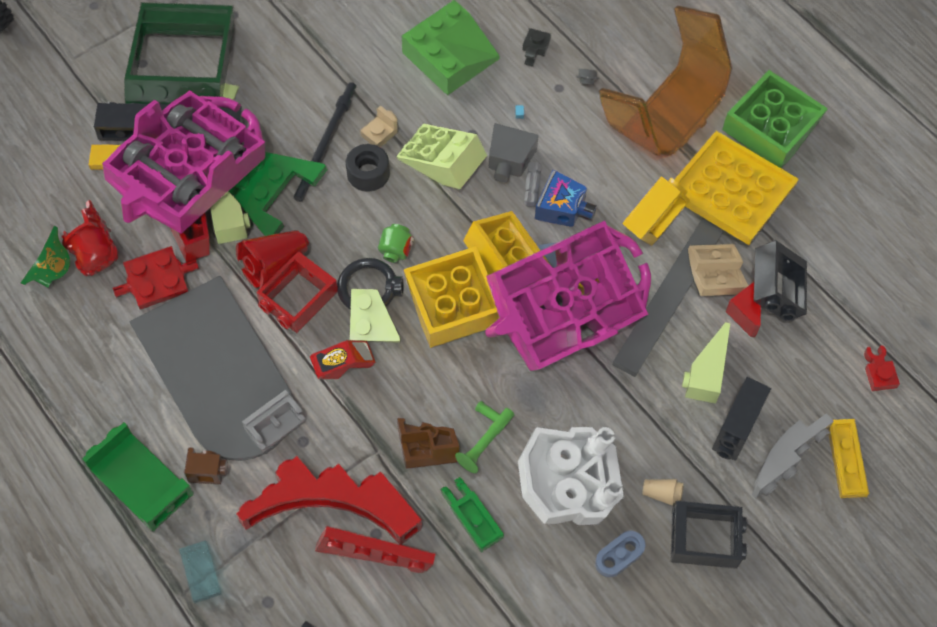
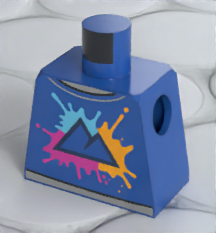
(563, 201)

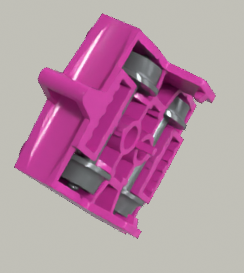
(170, 168)

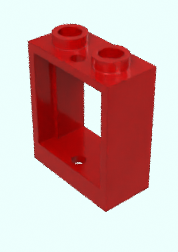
(310, 271)

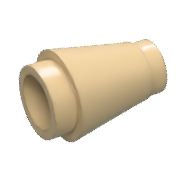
(664, 490)

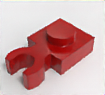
(880, 373)

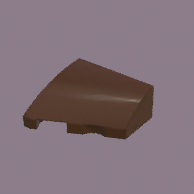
(427, 444)

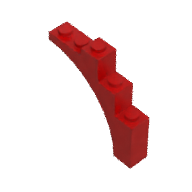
(333, 489)

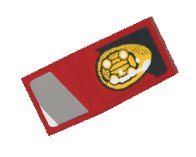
(337, 359)

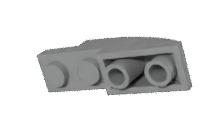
(787, 453)

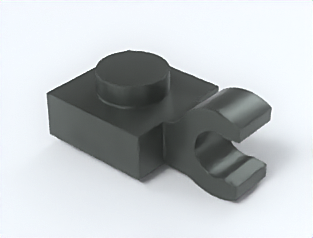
(535, 44)

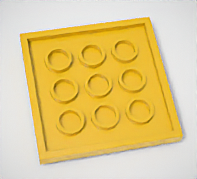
(734, 187)

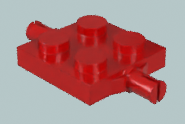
(155, 277)

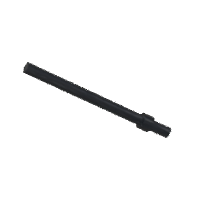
(342, 106)

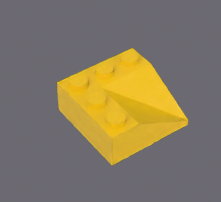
(452, 296)

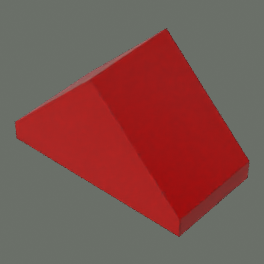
(745, 311)

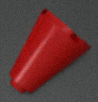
(269, 253)

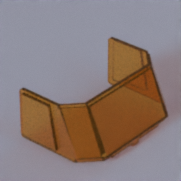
(685, 95)

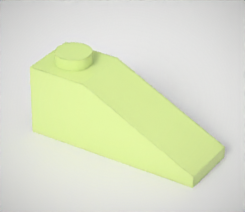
(229, 220)
(706, 373)

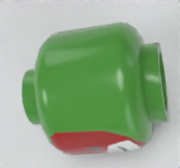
(395, 243)

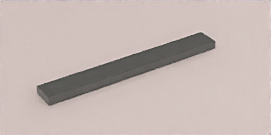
(664, 303)

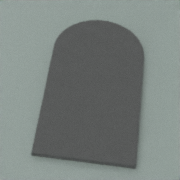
(211, 366)

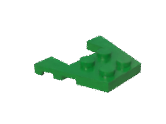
(267, 181)

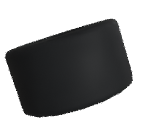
(363, 155)

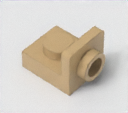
(381, 128)

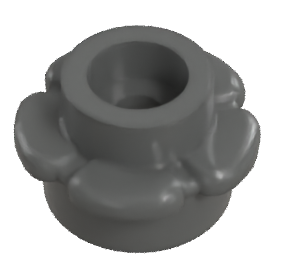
(587, 76)

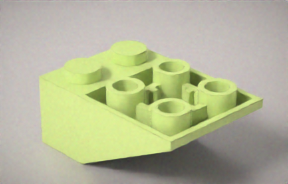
(443, 154)

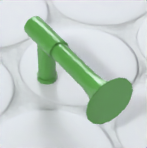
(469, 459)

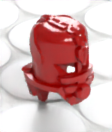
(91, 243)

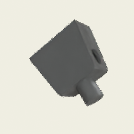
(511, 151)

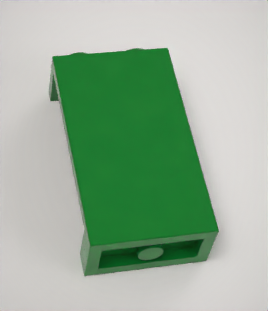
(137, 477)

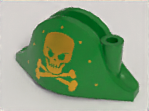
(51, 263)

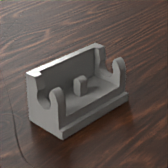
(273, 421)

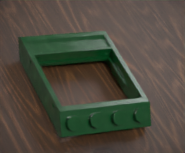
(180, 20)

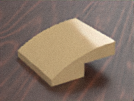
(717, 269)

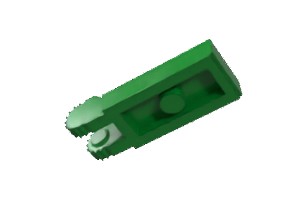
(473, 516)

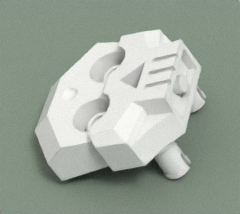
(548, 476)

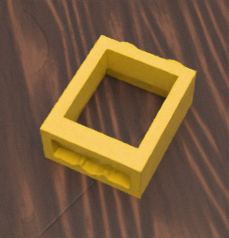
(657, 210)

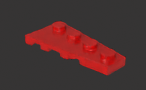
(366, 548)

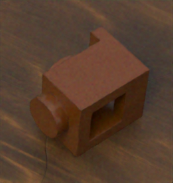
(205, 467)

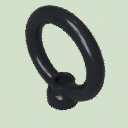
(394, 284)

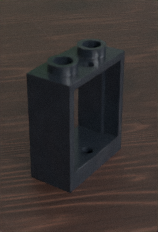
(768, 262)
(741, 419)
(733, 514)

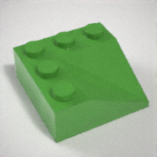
(449, 47)
(773, 119)

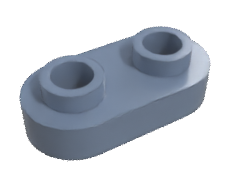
(619, 554)

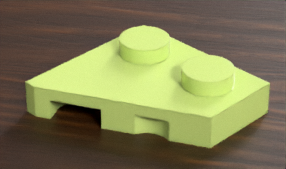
(370, 318)

